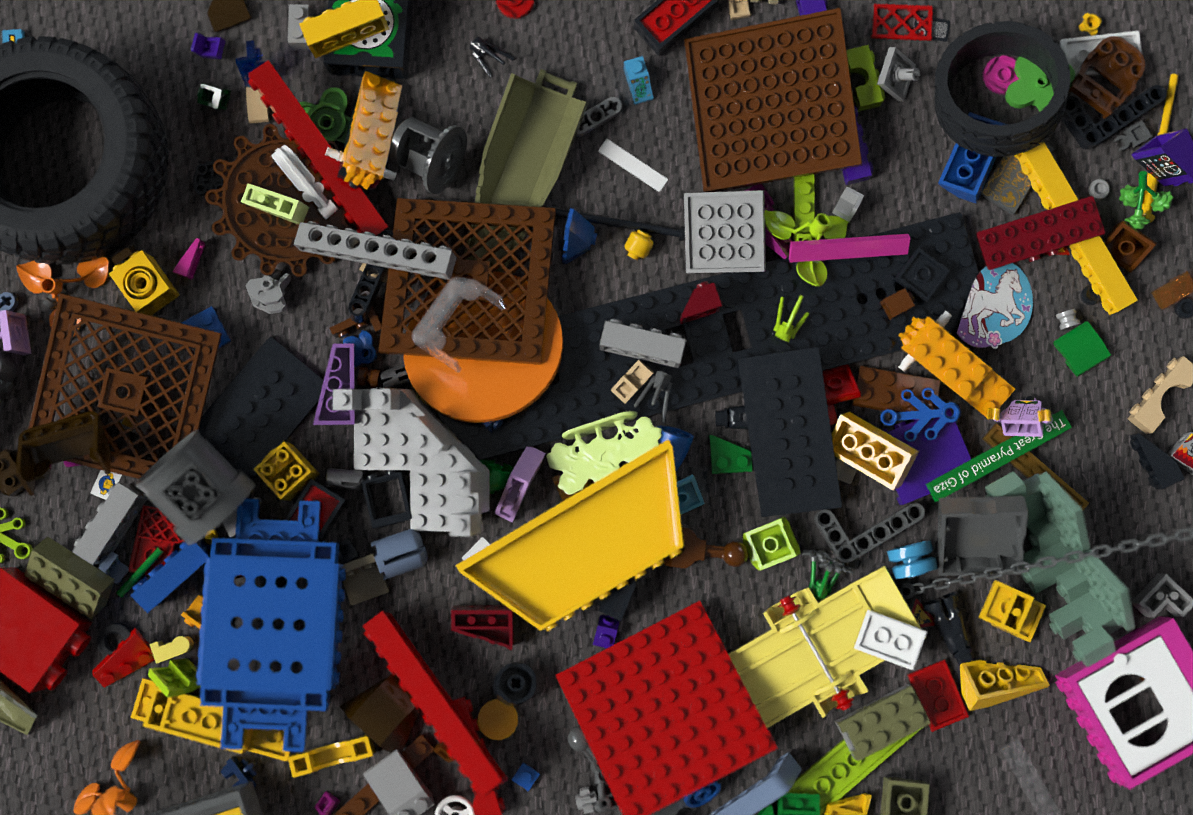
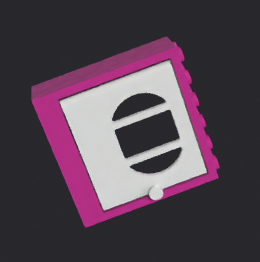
(1169, 672)

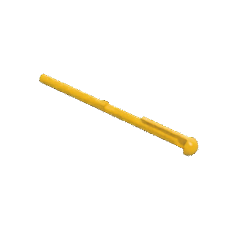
(1152, 182)

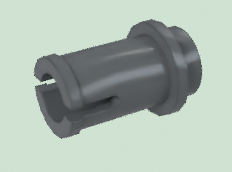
(51, 302)

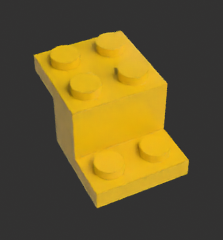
(1012, 611)

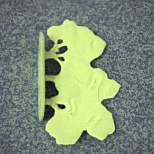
(601, 454)

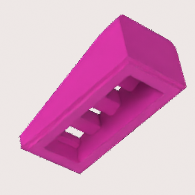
(188, 264)

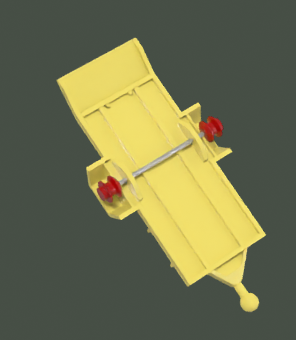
(812, 648)

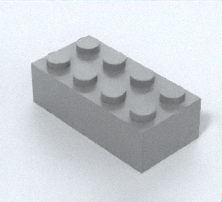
(642, 344)
(110, 523)

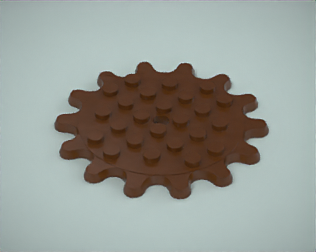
(257, 230)

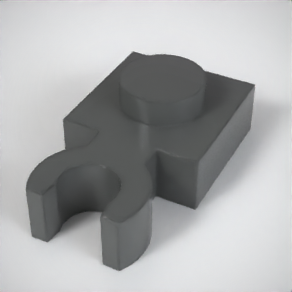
(1134, 136)

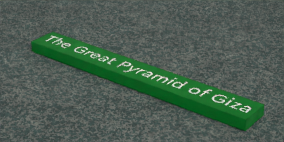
(994, 458)

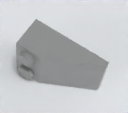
(399, 786)

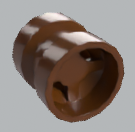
(369, 377)

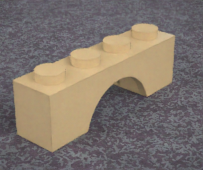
(1148, 413)

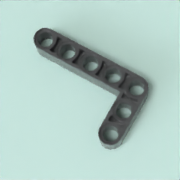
(869, 534)

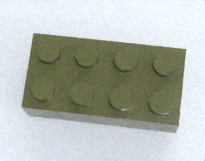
(69, 577)
(904, 797)

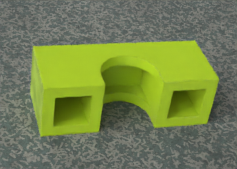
(861, 62)

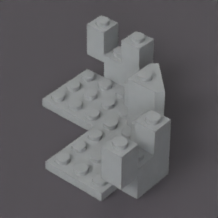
(405, 434)

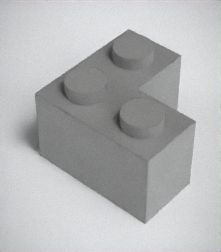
(297, 14)
(1160, 594)

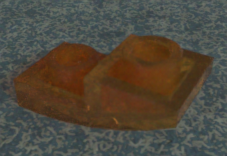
(1173, 290)

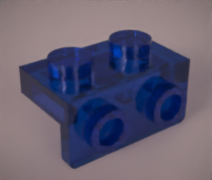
(251, 62)

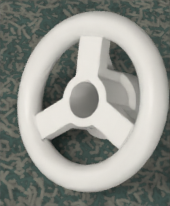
(449, 810)

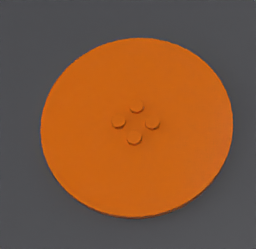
(487, 388)

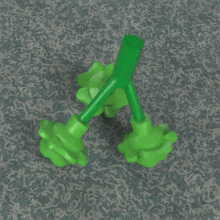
(1134, 195)

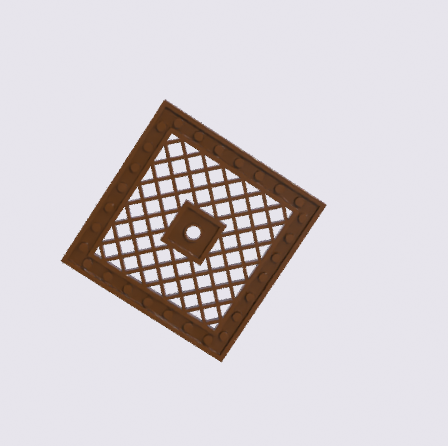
(484, 215)
(55, 366)

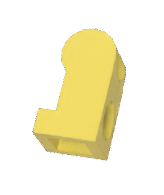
(177, 647)

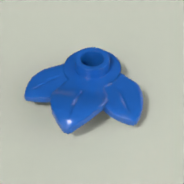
(361, 345)

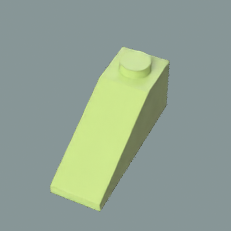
(275, 204)

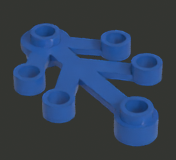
(924, 414)

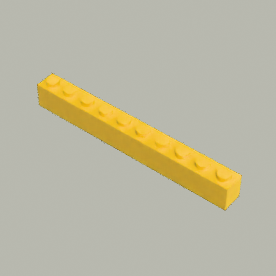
(1091, 253)

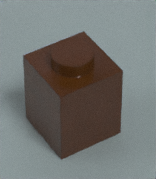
(898, 303)

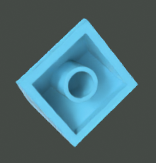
(688, 494)

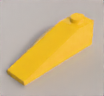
(992, 684)

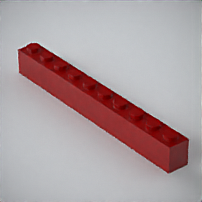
(313, 147)

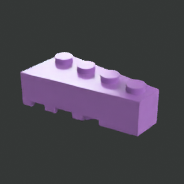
(338, 375)

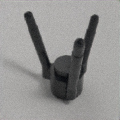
(482, 48)

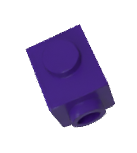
(208, 46)
(606, 631)

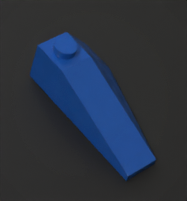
(578, 236)

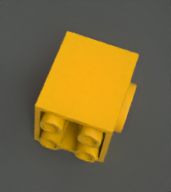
(143, 283)
(286, 471)

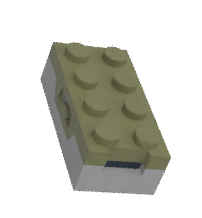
(882, 722)

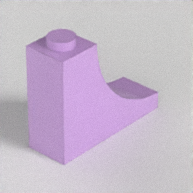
(519, 483)

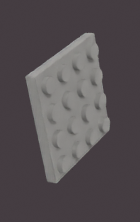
(725, 232)

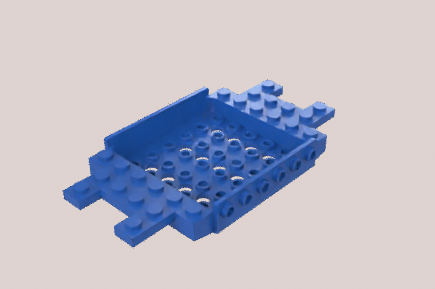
(267, 697)

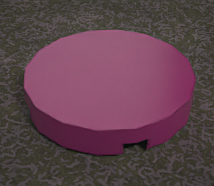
(996, 74)

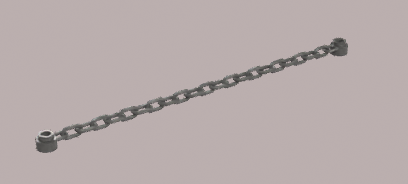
(986, 574)

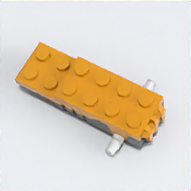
(369, 134)

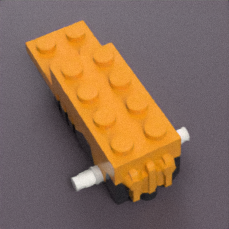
(952, 363)

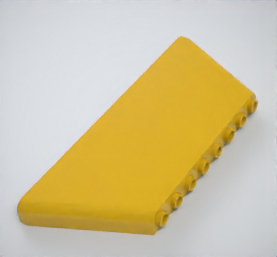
(585, 543)

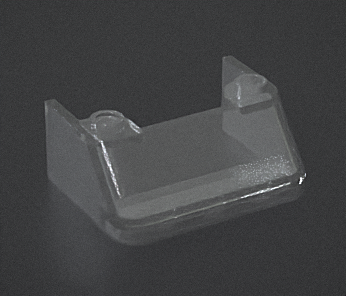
(428, 333)

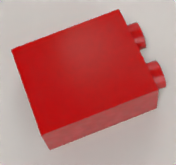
(36, 632)

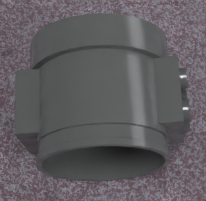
(195, 487)

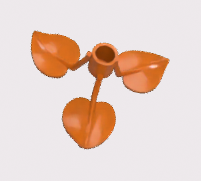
(38, 279)
(113, 796)

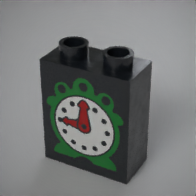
(380, 54)

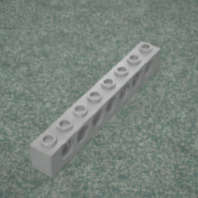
(440, 268)

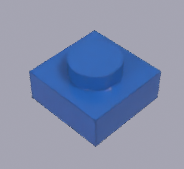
(525, 776)

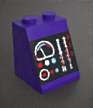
(1168, 157)

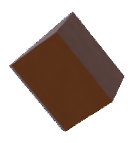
(1128, 245)

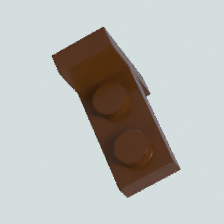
(343, 328)

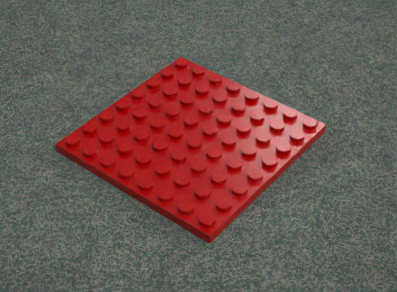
(665, 712)

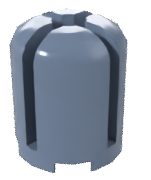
(400, 553)

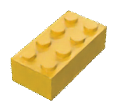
(343, 26)
(872, 450)

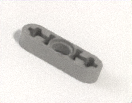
(611, 114)

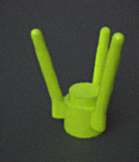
(786, 331)

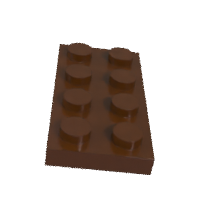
(883, 390)

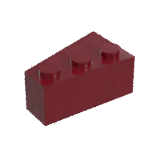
(485, 622)

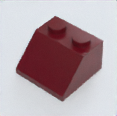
(702, 303)

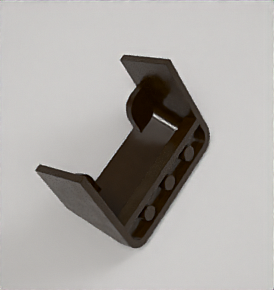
(58, 442)

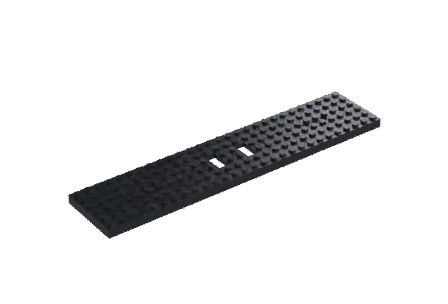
(835, 324)

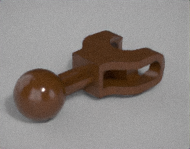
(695, 549)

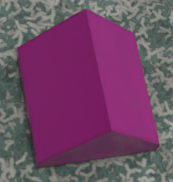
(327, 804)

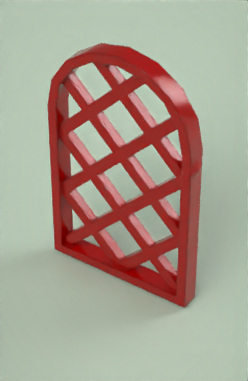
(164, 518)

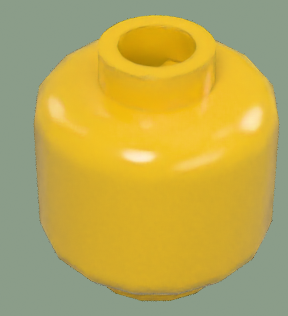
(638, 244)

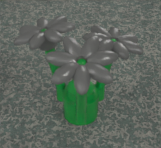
(820, 587)

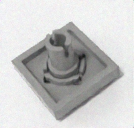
(897, 74)

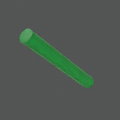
(140, 572)

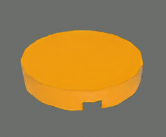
(497, 720)

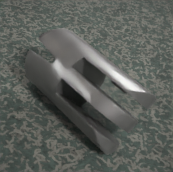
(394, 381)
(344, 479)

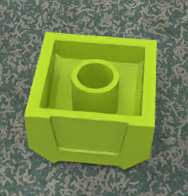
(771, 544)

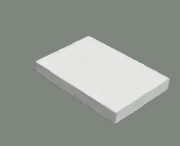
(890, 639)

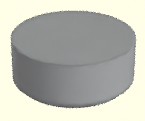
(1099, 189)

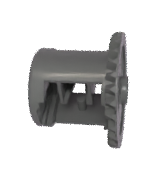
(438, 164)

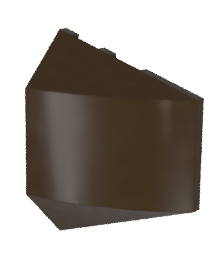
(384, 713)

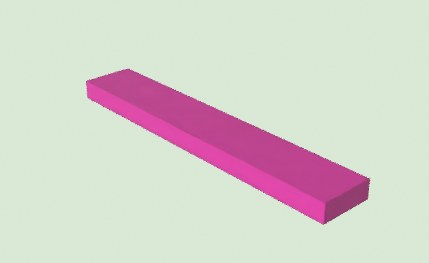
(849, 248)

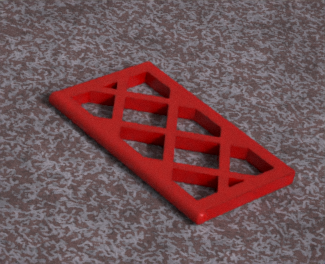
(892, 8)

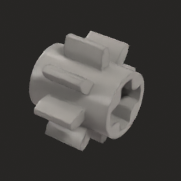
(586, 800)

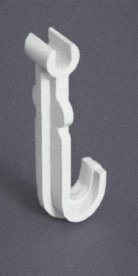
(303, 180)

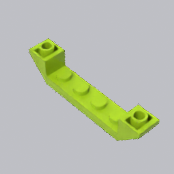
(803, 206)

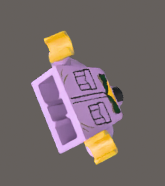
(1022, 417)

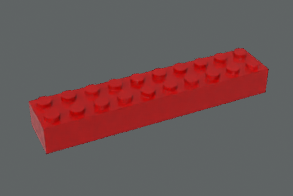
(433, 701)

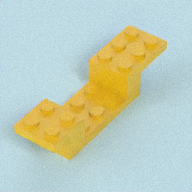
(203, 724)

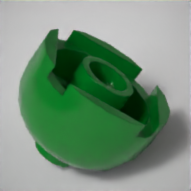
(497, 475)

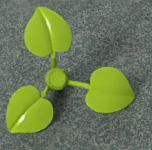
(831, 227)

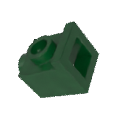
(213, 96)

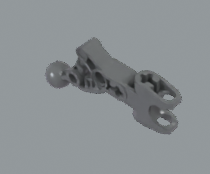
(608, 803)

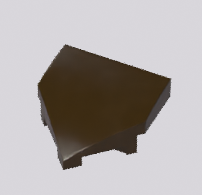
(227, 13)

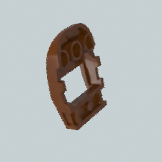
(1119, 64)

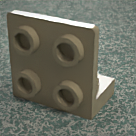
(364, 580)

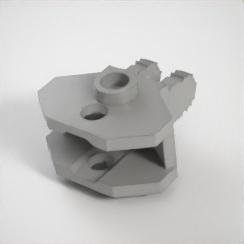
(269, 292)

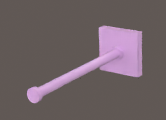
(14, 332)

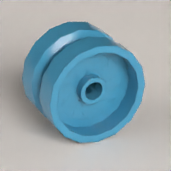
(912, 559)

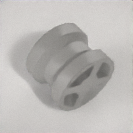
(1068, 319)

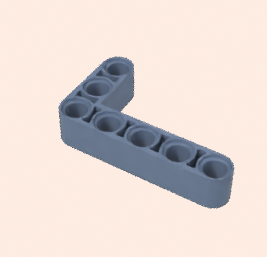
(765, 791)

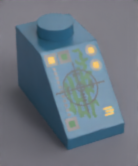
(638, 80)

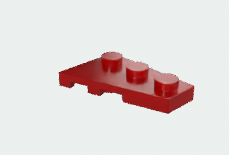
(127, 658)

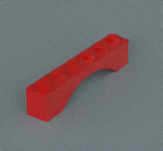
(491, 803)

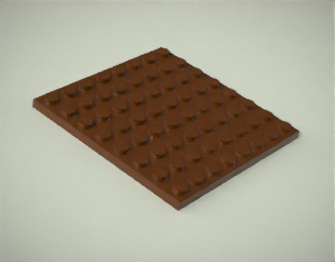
(773, 101)

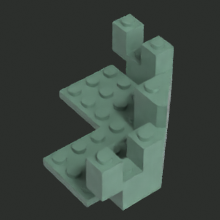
(1092, 592)

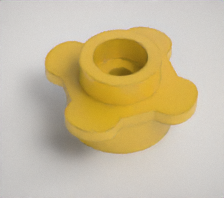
(1094, 20)

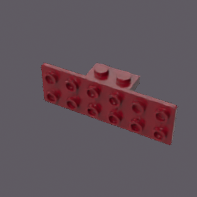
(1040, 233)

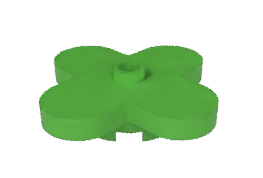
(1032, 87)
(330, 108)

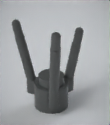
(661, 382)

